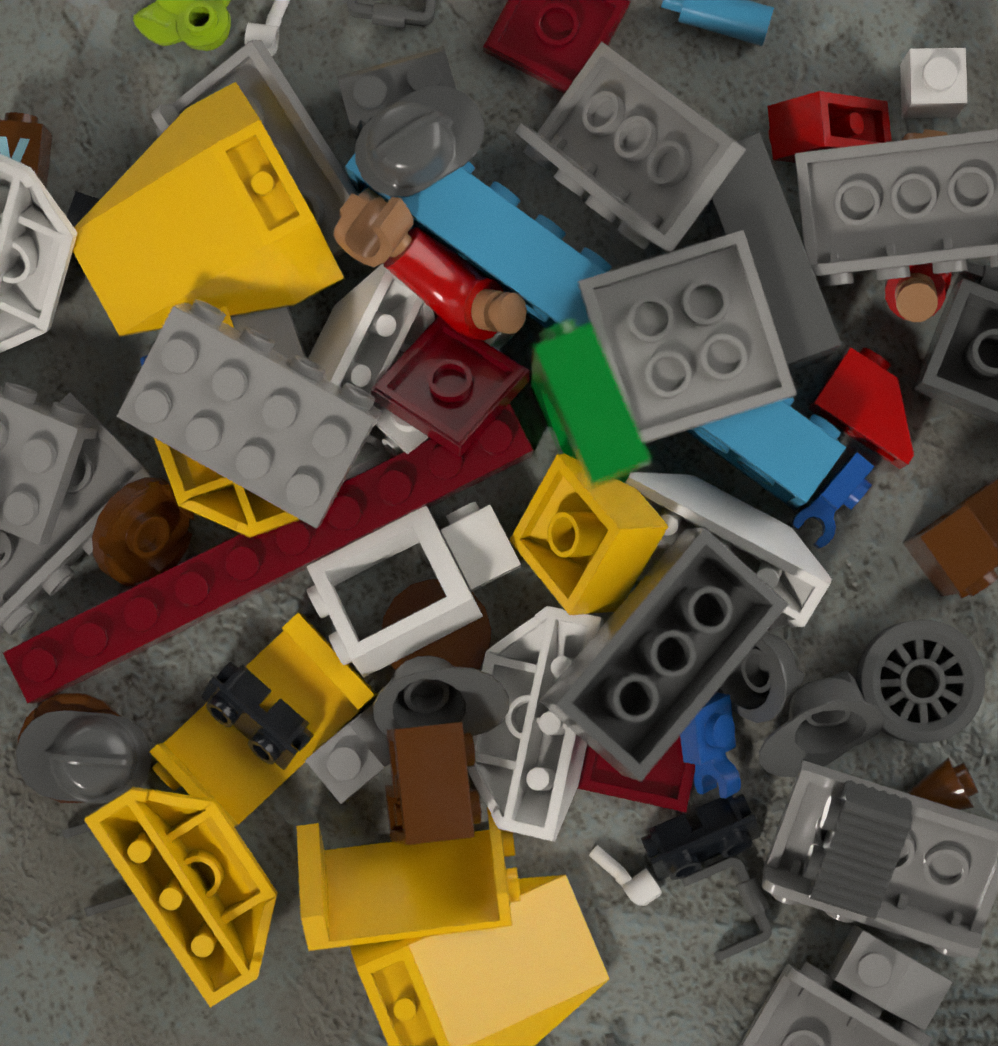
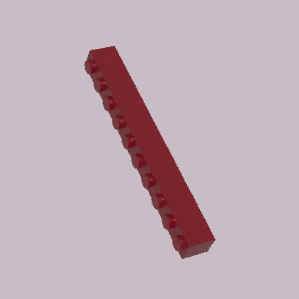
(253, 564)

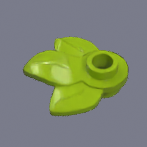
(175, 21)

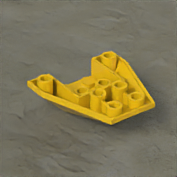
(205, 221)
(487, 982)

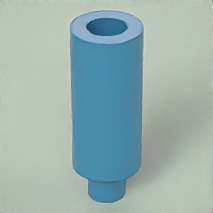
(731, 18)

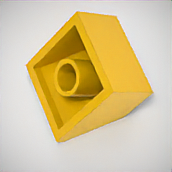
(587, 540)

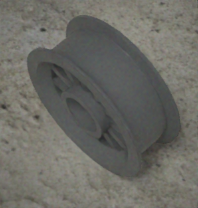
(962, 654)

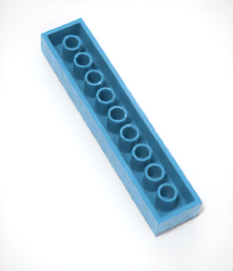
(530, 258)

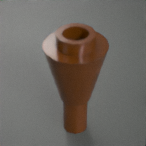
(947, 786)

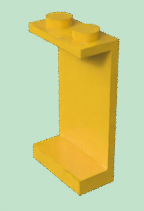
(217, 758)
(404, 889)

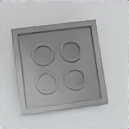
(689, 336)

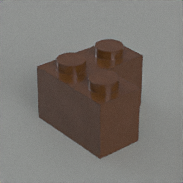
(961, 545)
(431, 784)

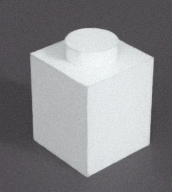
(933, 82)
(479, 545)

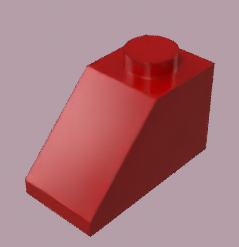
(826, 122)
(867, 405)

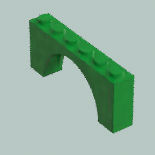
(585, 404)

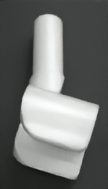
(270, 32)
(640, 888)

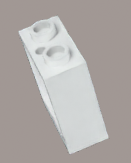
(411, 632)

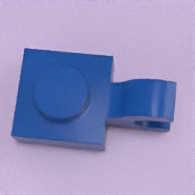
(844, 488)
(706, 744)

